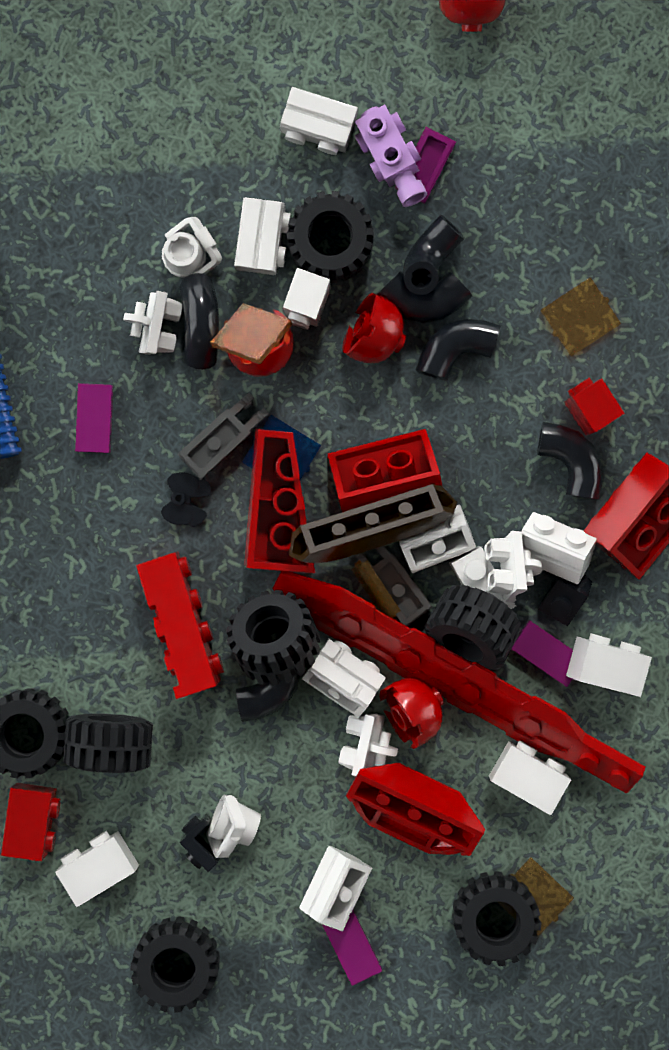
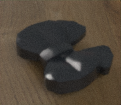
(179, 509)

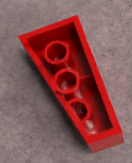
(274, 504)
(180, 624)

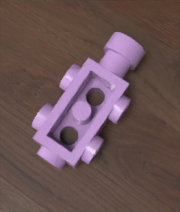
(385, 144)

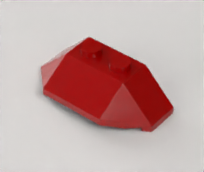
(415, 809)

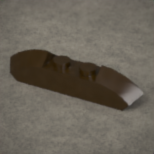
(372, 525)

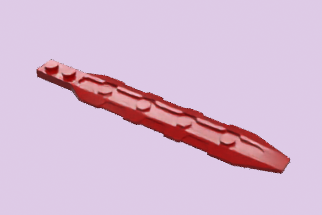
(458, 680)

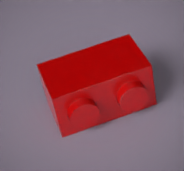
(593, 405)
(30, 821)

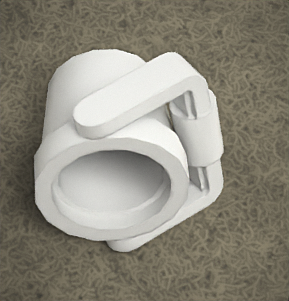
(186, 253)
(233, 825)

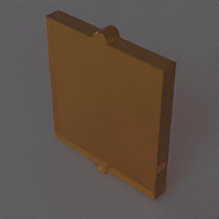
(580, 316)
(251, 333)
(375, 588)
(547, 892)

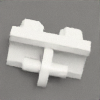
(158, 308)
(515, 564)
(372, 746)

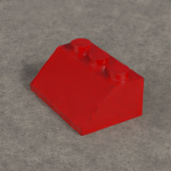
(383, 469)
(636, 517)

